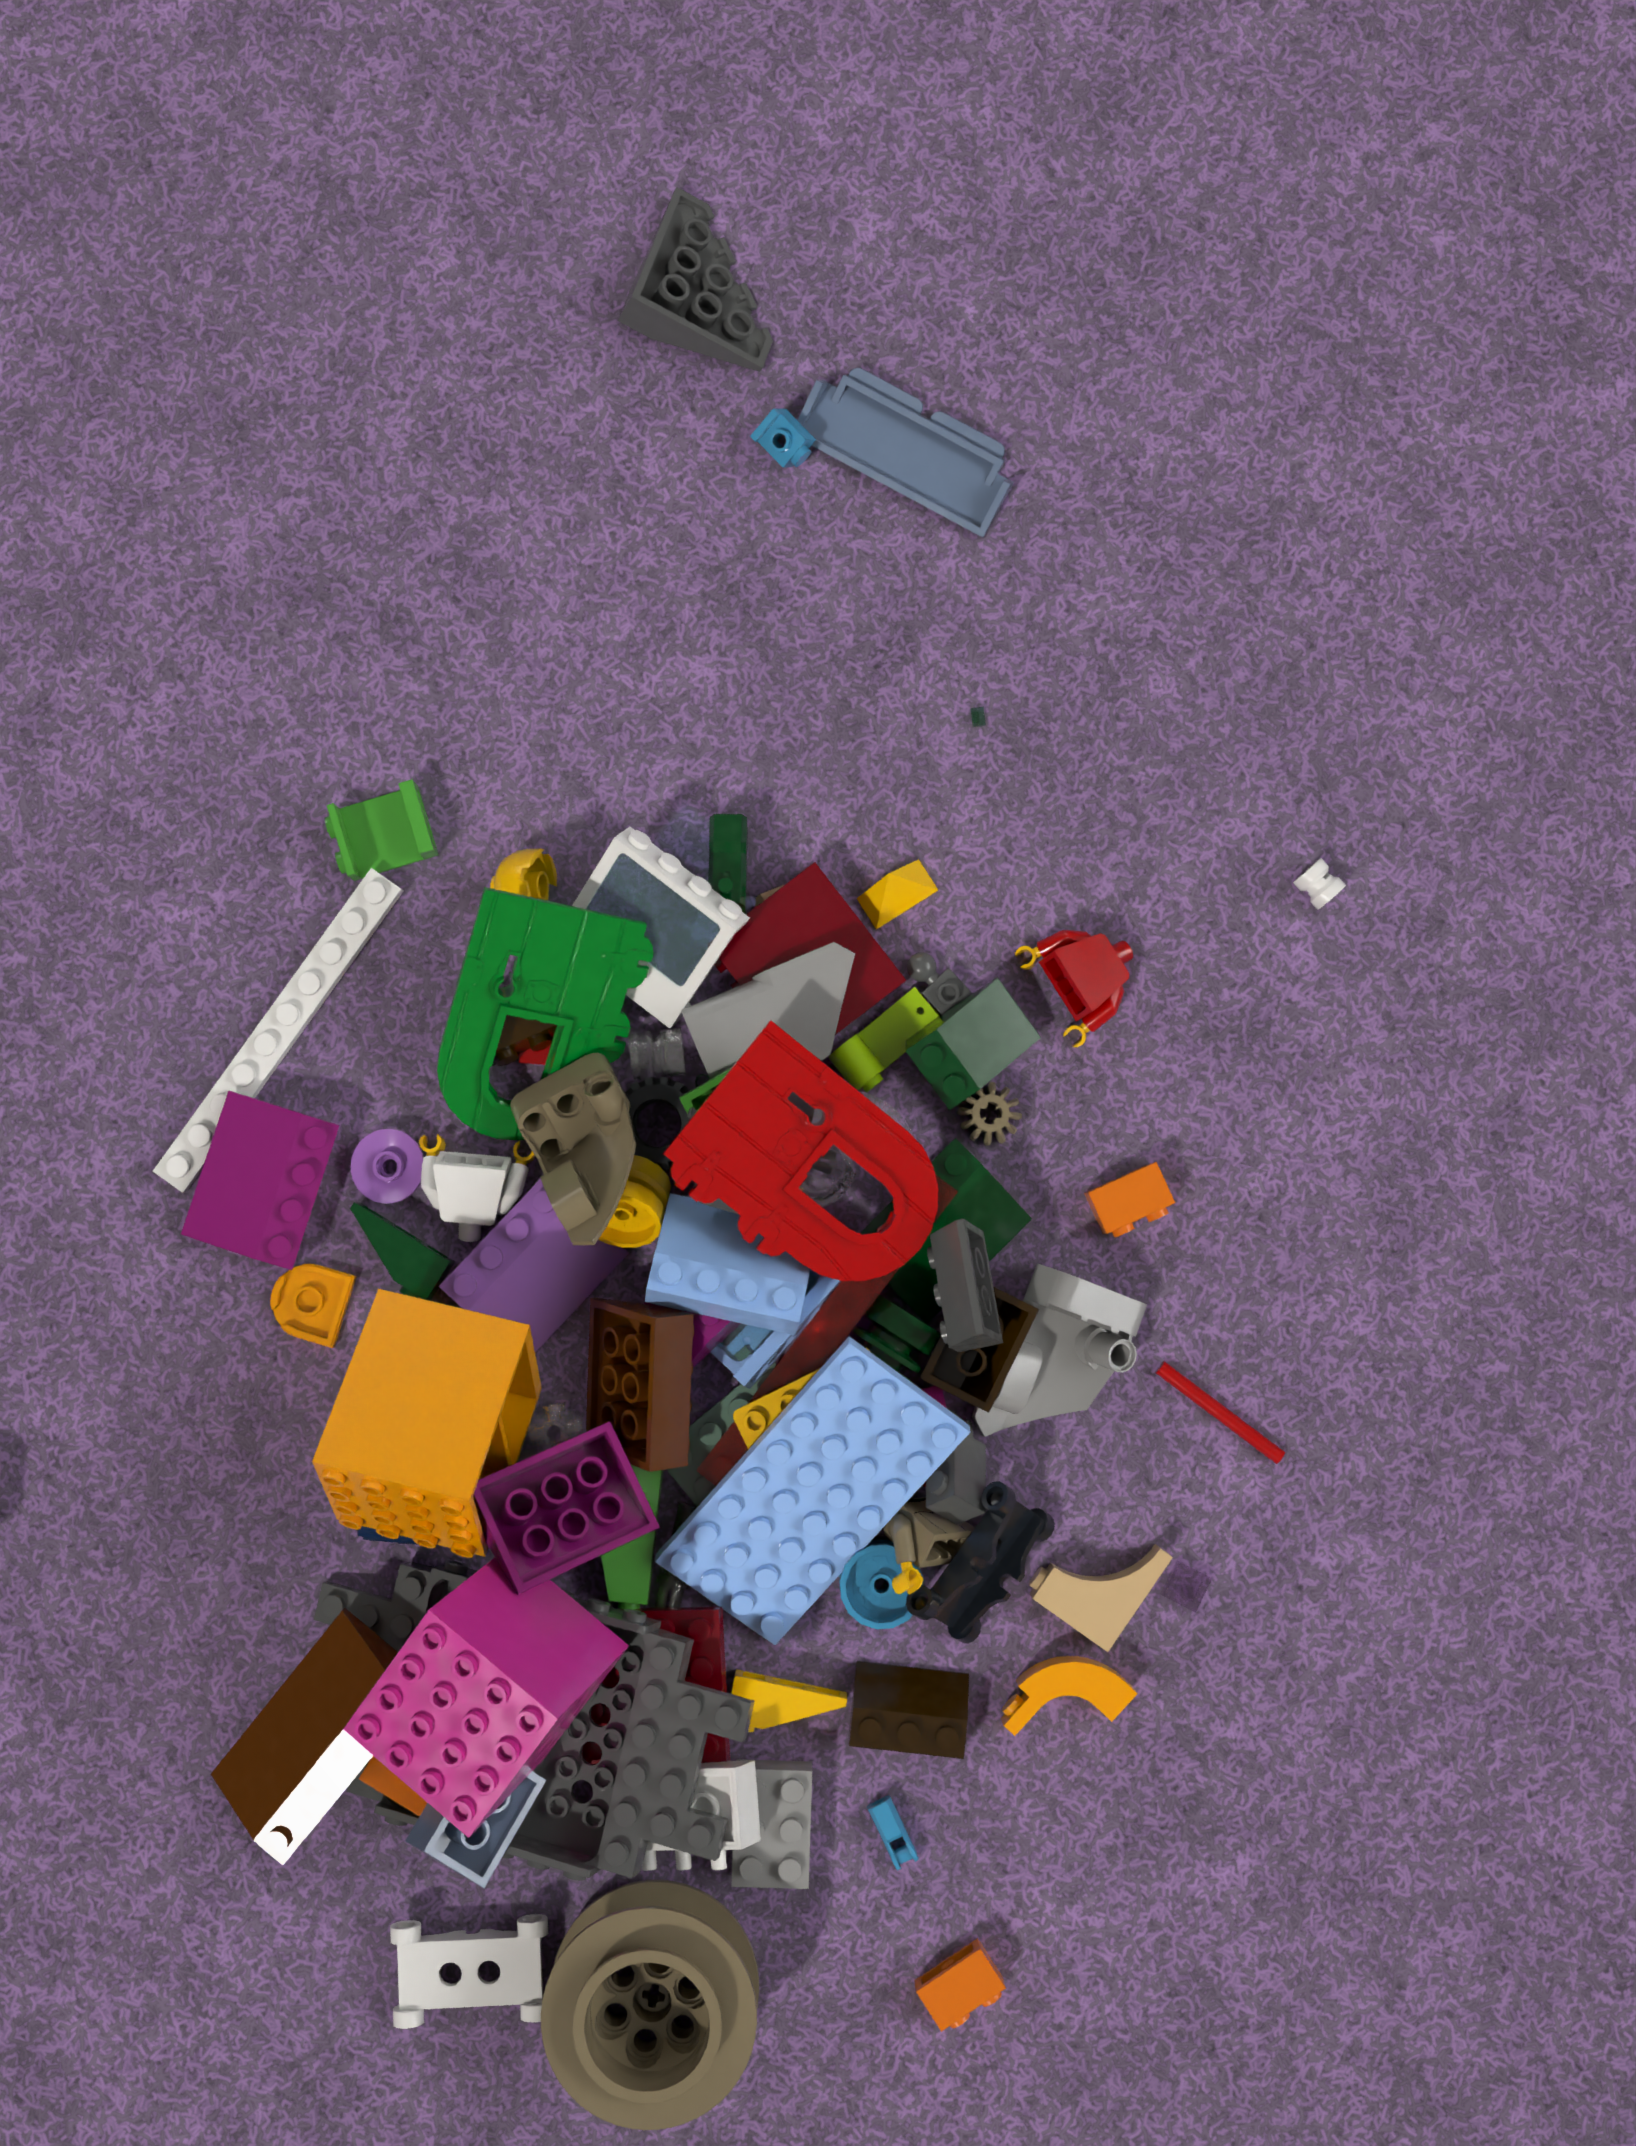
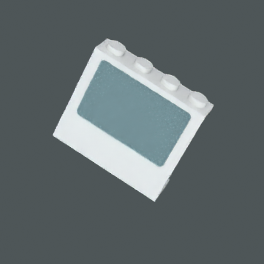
(682, 915)

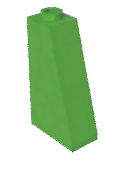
(631, 1565)

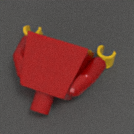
(1085, 974)

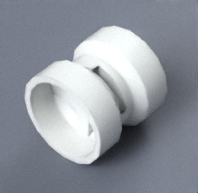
(1319, 884)

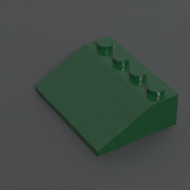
(979, 1201)

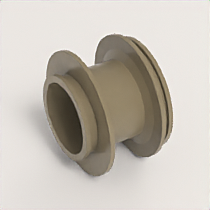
(663, 1935)

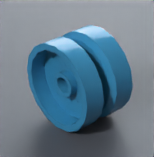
(857, 1586)

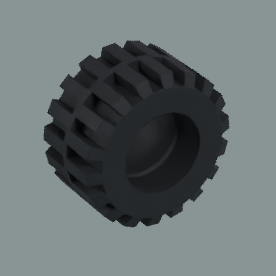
(655, 1091)

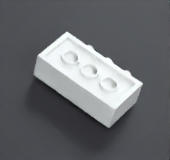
(726, 1791)

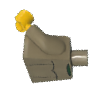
(924, 1540)

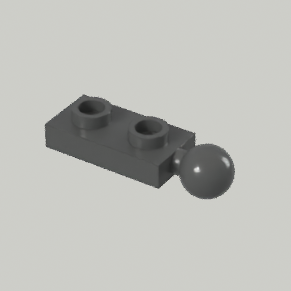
(944, 989)

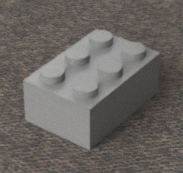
(785, 1828)

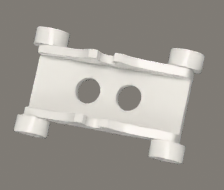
(423, 1956)

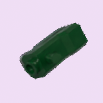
(728, 856)

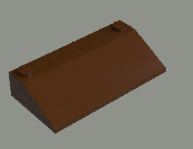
(295, 1750)

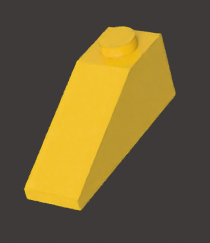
(782, 1699)

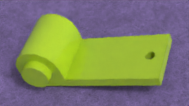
(882, 1041)

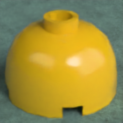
(526, 874)

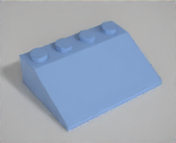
(715, 1273)

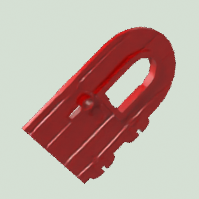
(759, 1146)

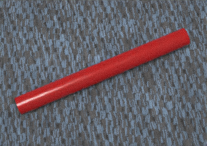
(1220, 1412)

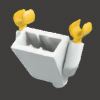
(471, 1186)

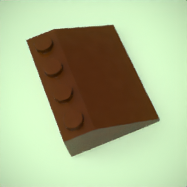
(641, 1379)

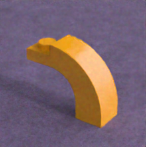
(1067, 1677)

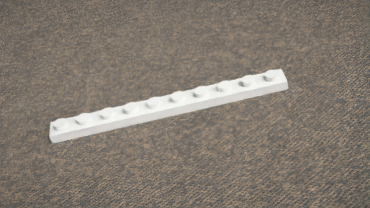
(282, 1023)

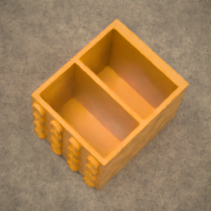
(425, 1416)

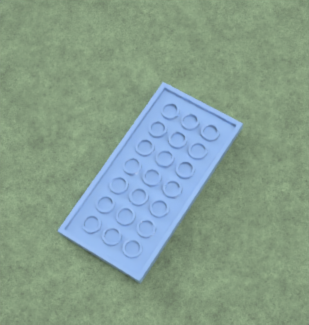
(812, 1491)

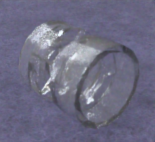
(657, 1053)

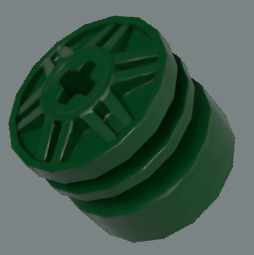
(896, 1335)

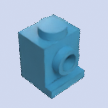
(798, 439)

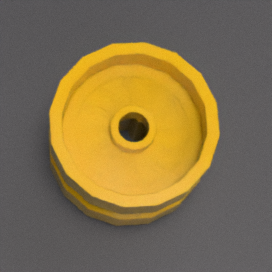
(641, 1206)

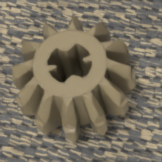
(997, 1123)

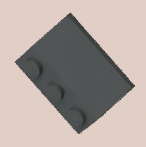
(964, 1287)

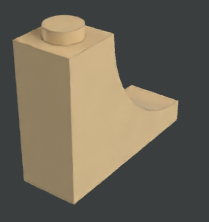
(1098, 1604)

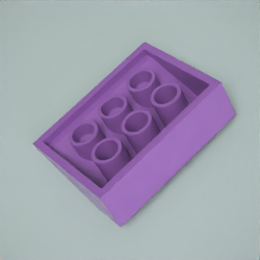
(531, 1269)

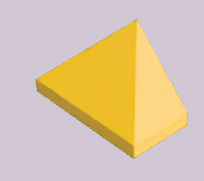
(896, 893)

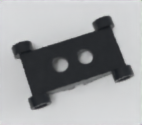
(982, 1564)

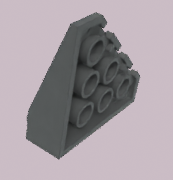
(689, 294)

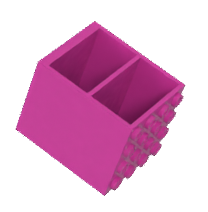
(484, 1692)

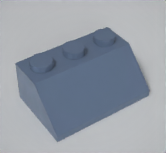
(482, 1851)

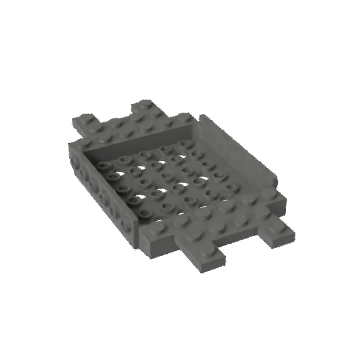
(647, 1747)

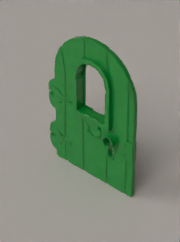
(565, 973)

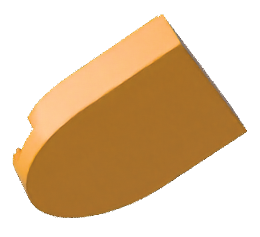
(312, 1302)

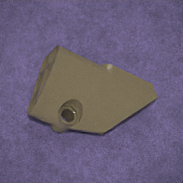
(579, 1142)

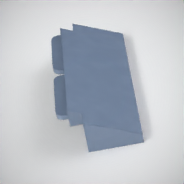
(923, 458)

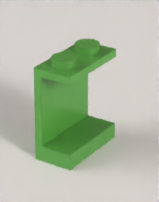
(381, 832)

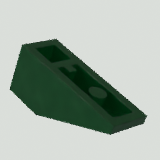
(406, 1257)

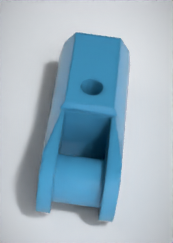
(891, 1828)

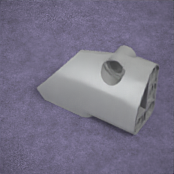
(796, 995)
(1065, 1351)

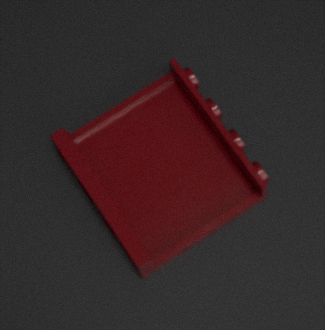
(800, 920)

